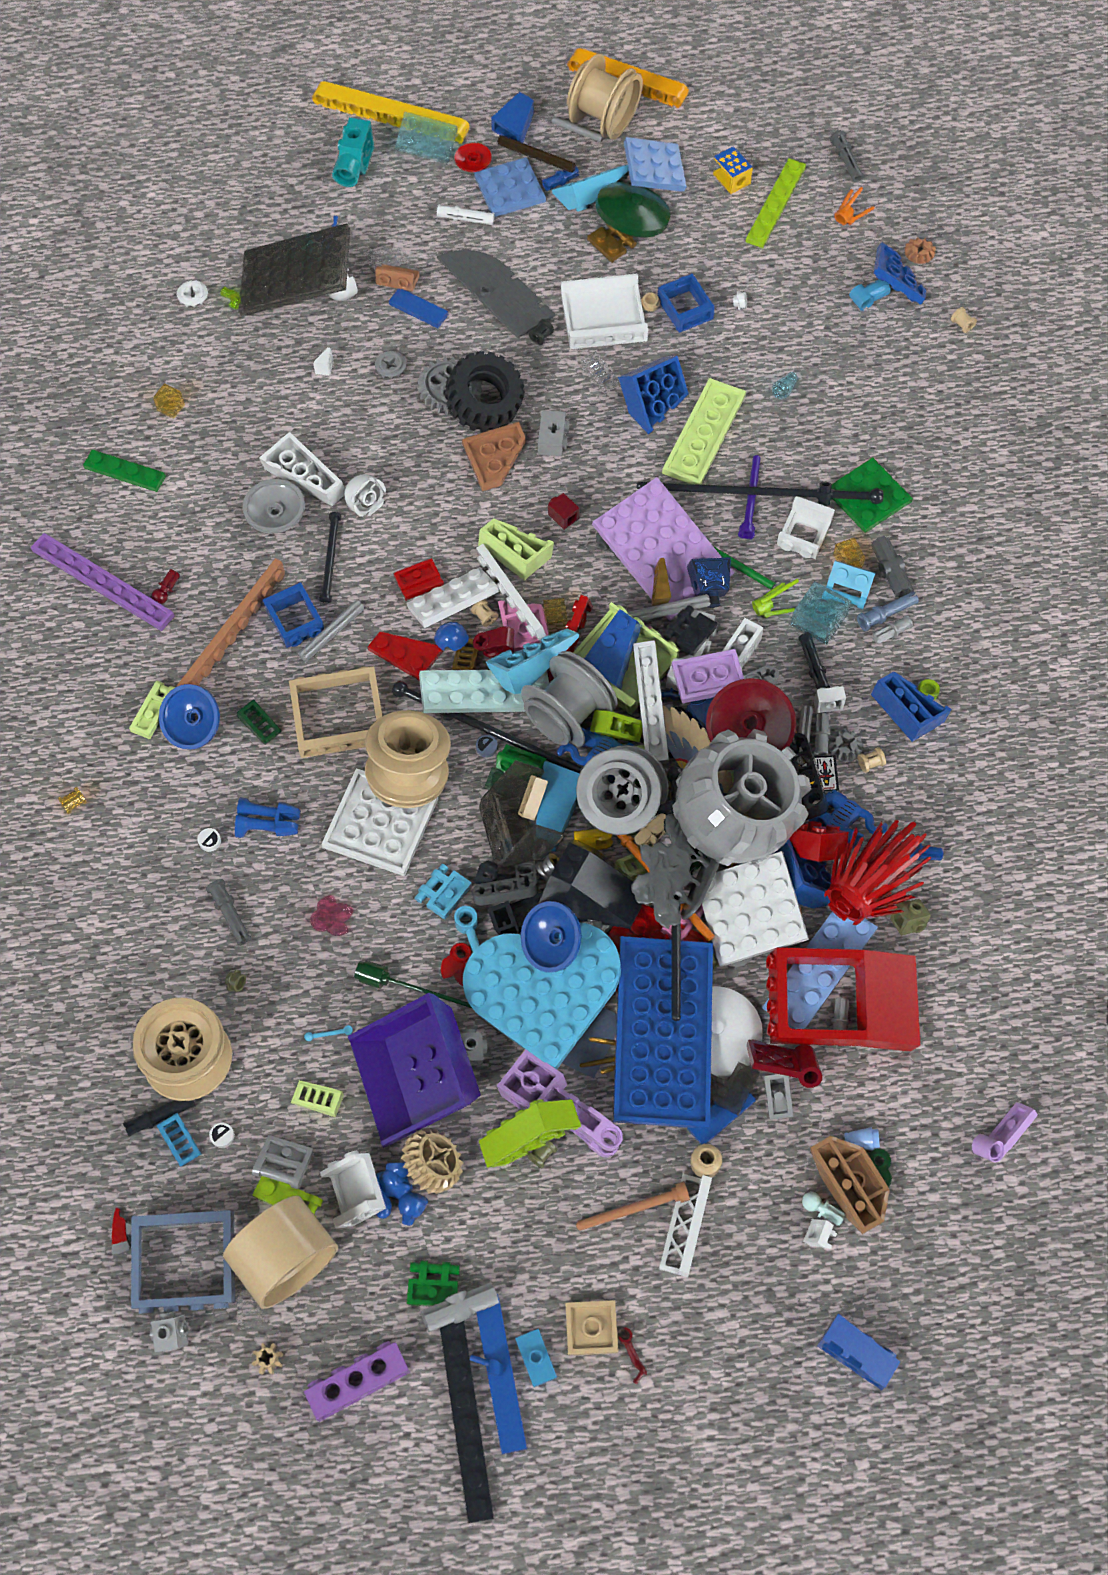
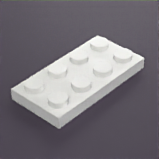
(452, 597)

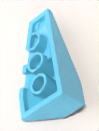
(584, 192)
(530, 663)

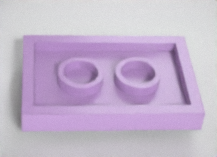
(706, 674)

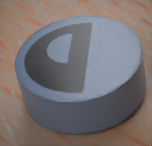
(486, 746)

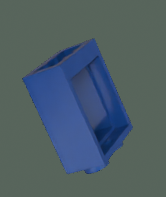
(692, 317)
(286, 599)

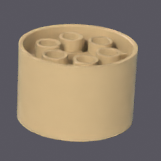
(280, 1251)

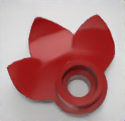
(453, 965)

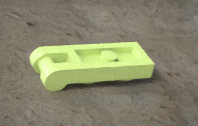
(148, 715)

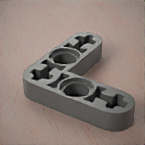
(484, 894)

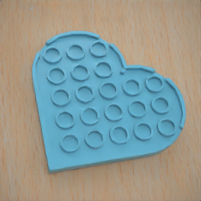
(538, 1007)

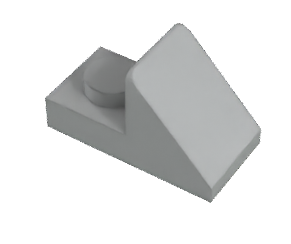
(778, 1096)

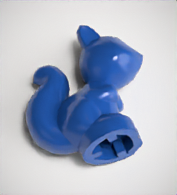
(395, 1184)

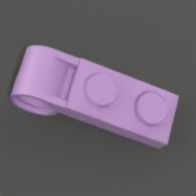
(1005, 1134)

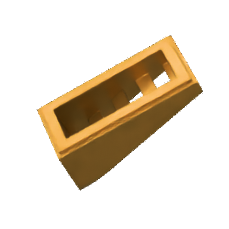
(661, 587)
(472, 663)

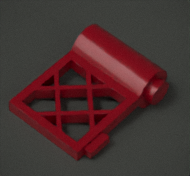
(799, 1063)

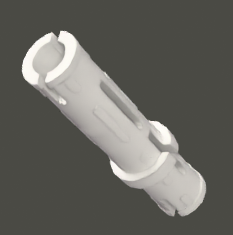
(457, 213)

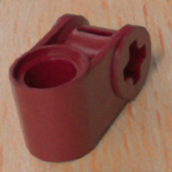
(495, 641)

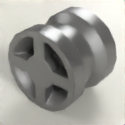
(546, 867)

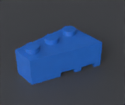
(908, 707)

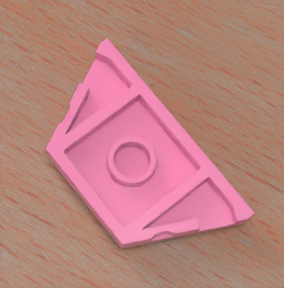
(521, 635)

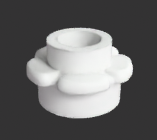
(740, 300)

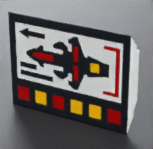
(828, 772)

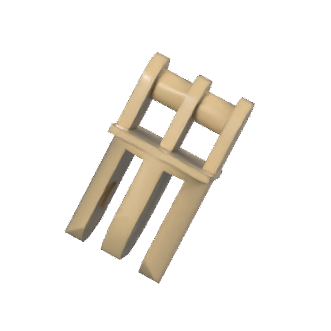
(651, 832)

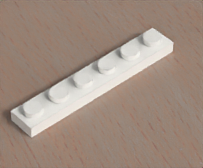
(513, 597)
(651, 700)

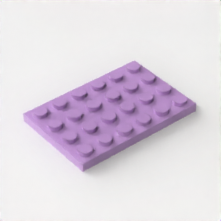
(651, 528)

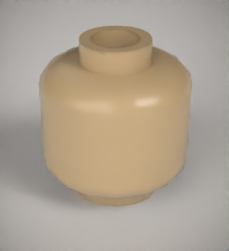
(706, 1152)

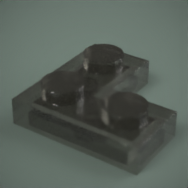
(734, 1092)

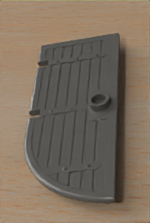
(493, 286)

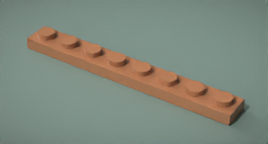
(238, 620)

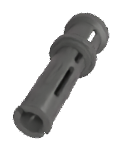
(844, 150)
(225, 902)

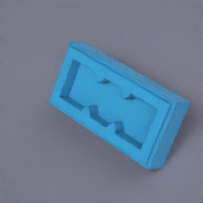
(536, 1358)

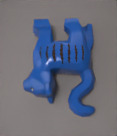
(597, 741)
(845, 814)

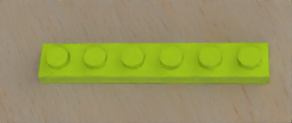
(775, 203)

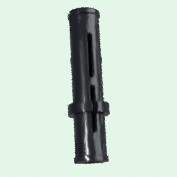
(816, 671)
(150, 1118)

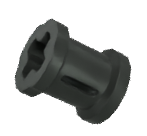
(541, 331)

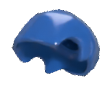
(451, 635)

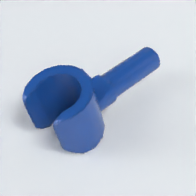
(670, 694)
(495, 1366)

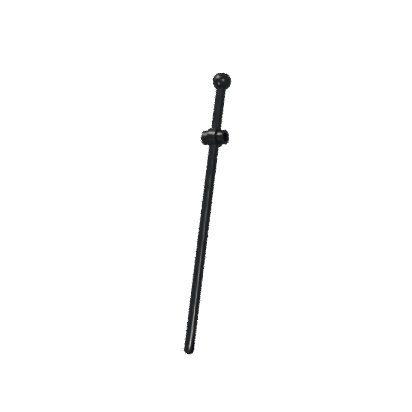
(823, 493)
(401, 689)
(672, 776)

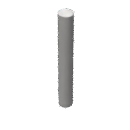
(577, 129)

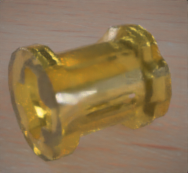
(72, 800)

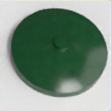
(632, 209)

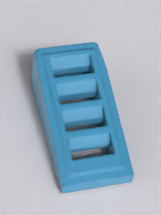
(168, 1123)

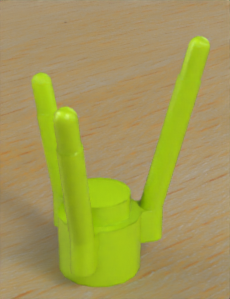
(764, 604)

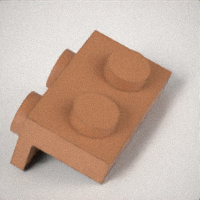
(396, 277)

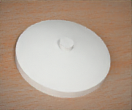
(732, 1026)

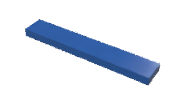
(502, 1387)

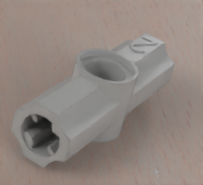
(459, 1307)

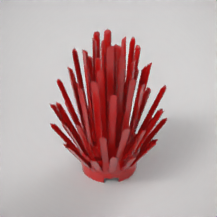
(870, 879)

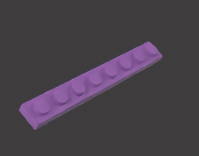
(103, 582)

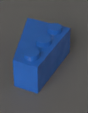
(614, 648)
(859, 1352)

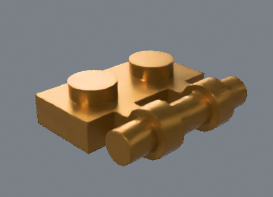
(608, 245)

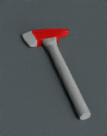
(122, 1230)

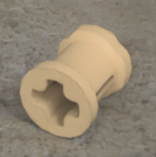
(963, 320)
(484, 612)
(871, 759)

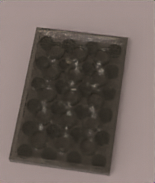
(294, 270)

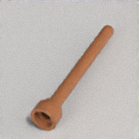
(677, 1193)

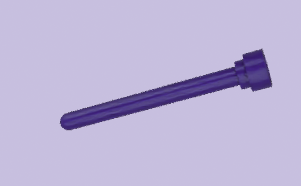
(747, 528)

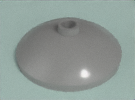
(272, 497)

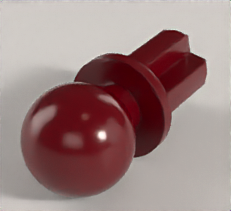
(160, 595)

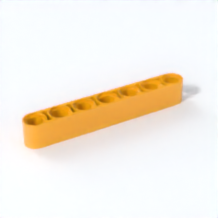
(654, 85)

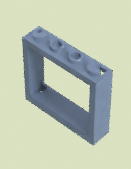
(172, 1304)

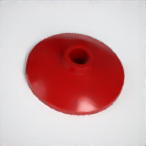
(473, 157)

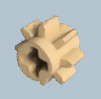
(273, 1361)

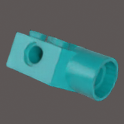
(354, 152)

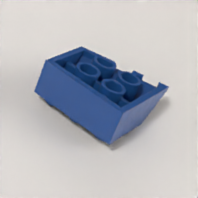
(653, 390)
(808, 878)

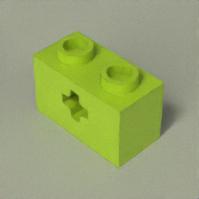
(616, 726)

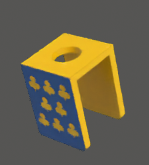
(734, 170)

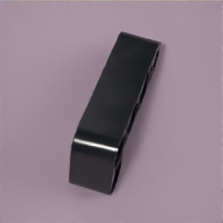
(811, 771)

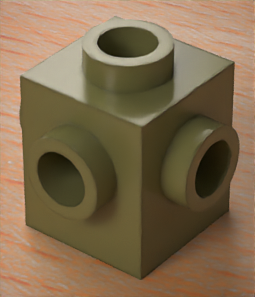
(912, 919)

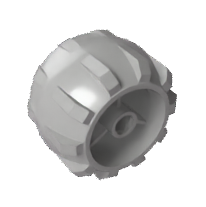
(717, 822)

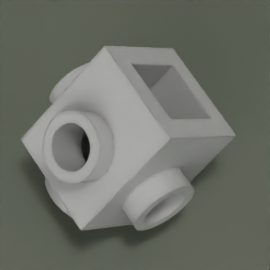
(473, 1038)
(169, 1332)

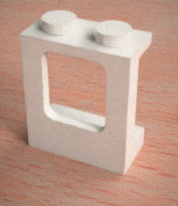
(811, 515)

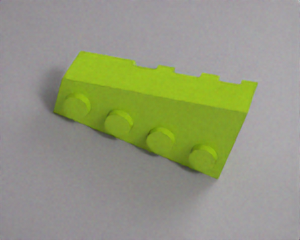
(528, 1131)

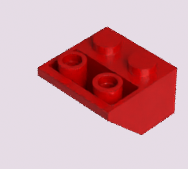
(819, 842)

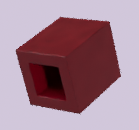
(563, 510)

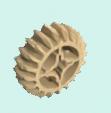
(428, 1146)

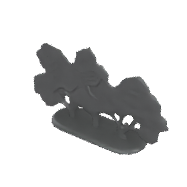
(670, 874)

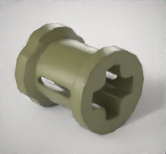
(541, 1154)

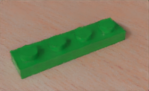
(124, 470)

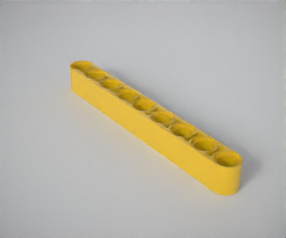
(378, 107)

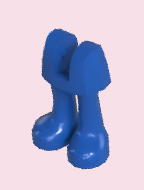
(280, 813)

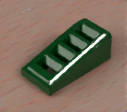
(254, 706)

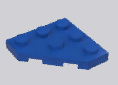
(900, 277)

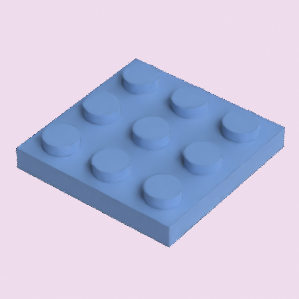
(654, 164)
(509, 187)

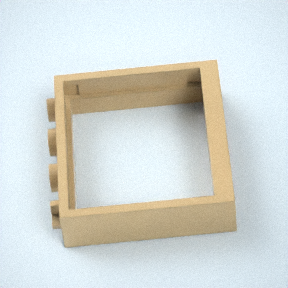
(340, 742)

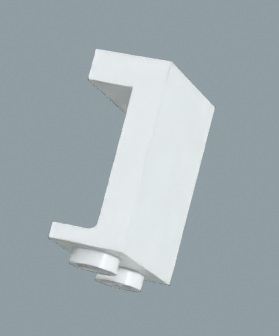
(354, 1188)

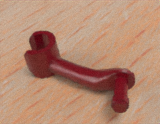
(633, 1356)

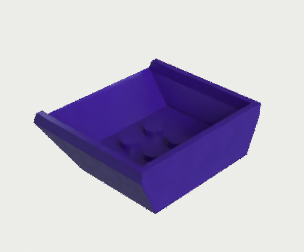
(414, 1067)

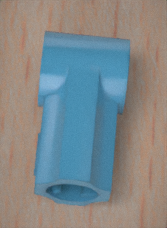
(866, 295)

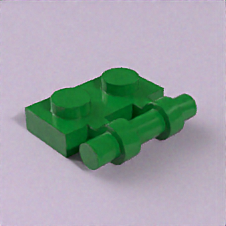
(431, 1292)

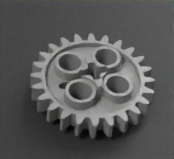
(439, 374)

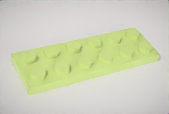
(704, 432)

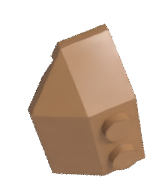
(852, 1181)

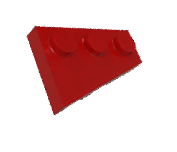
(578, 620)
(405, 653)

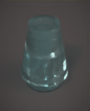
(784, 385)

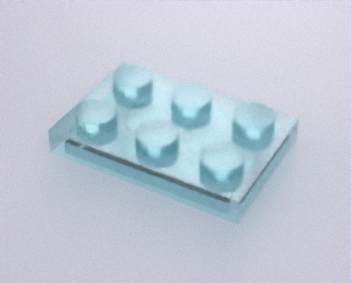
(426, 137)

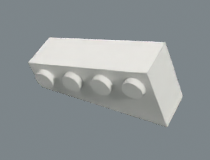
(296, 464)

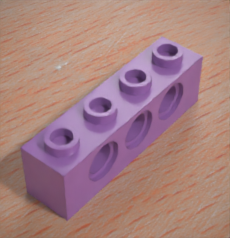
(325, 1407)

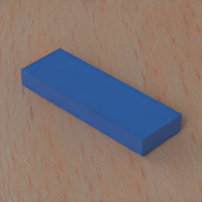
(418, 308)
(719, 1120)

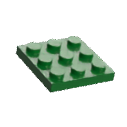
(865, 478)

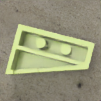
(515, 549)

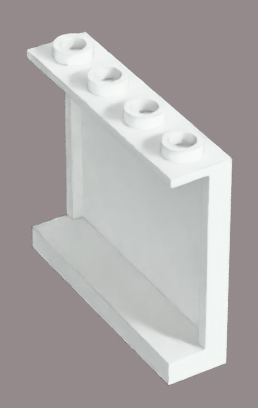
(603, 311)

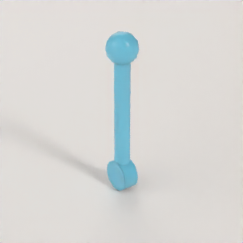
(347, 1030)

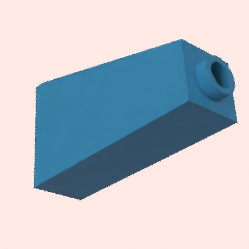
(558, 799)

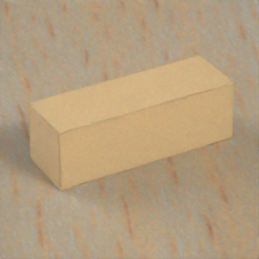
(532, 797)

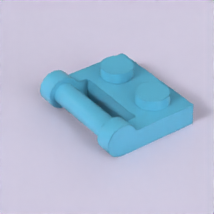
(853, 578)

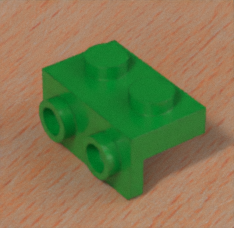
(510, 754)

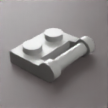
(286, 1155)

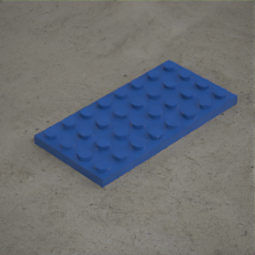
(658, 1061)

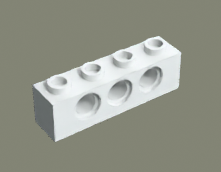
(745, 640)

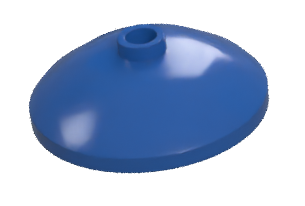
(178, 716)
(541, 936)

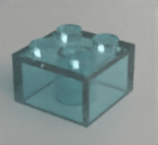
(820, 612)

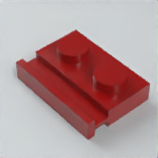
(418, 579)

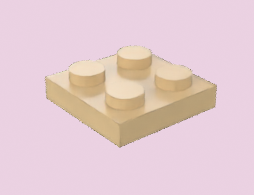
(591, 1328)

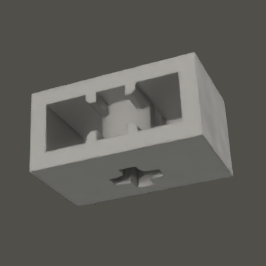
(552, 433)

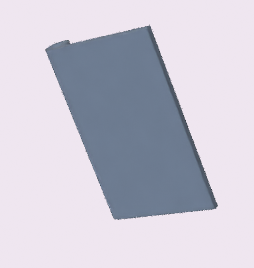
(602, 1027)

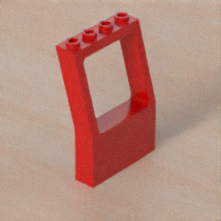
(883, 999)

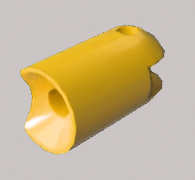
(594, 838)

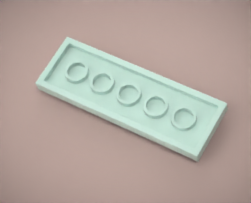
(469, 692)

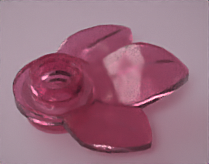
(334, 916)

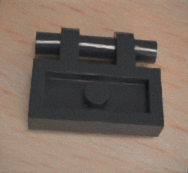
(695, 634)

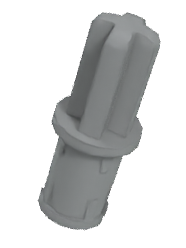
(892, 629)
(821, 734)
(840, 1014)

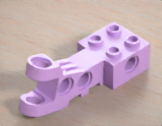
(535, 1080)

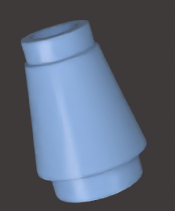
(866, 1138)

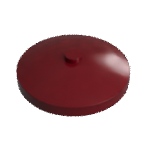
(750, 706)

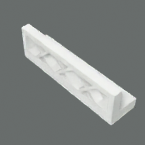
(693, 1232)

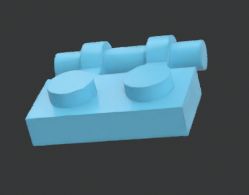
(448, 895)

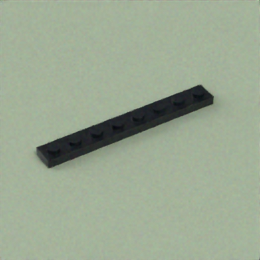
(466, 1423)

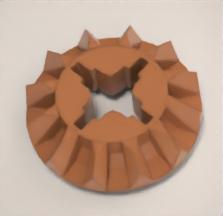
(924, 256)

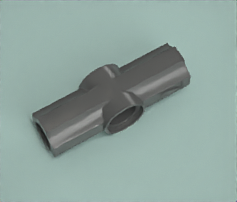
(891, 566)

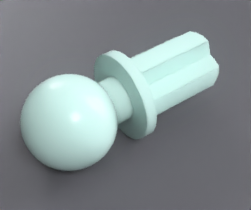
(812, 1202)

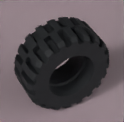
(492, 370)

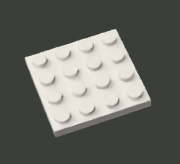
(375, 830)
(753, 910)

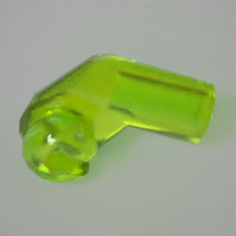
(233, 296)

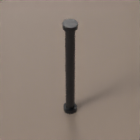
(334, 518)

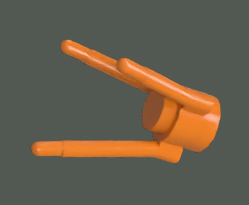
(845, 212)

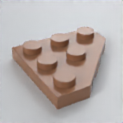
(494, 453)

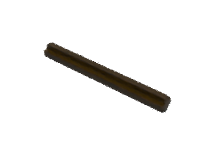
(536, 153)

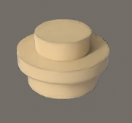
(650, 302)

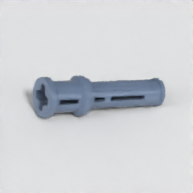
(880, 614)

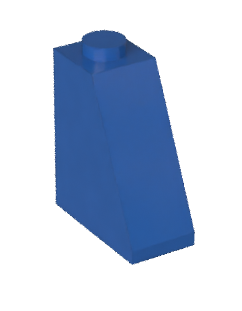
(514, 118)

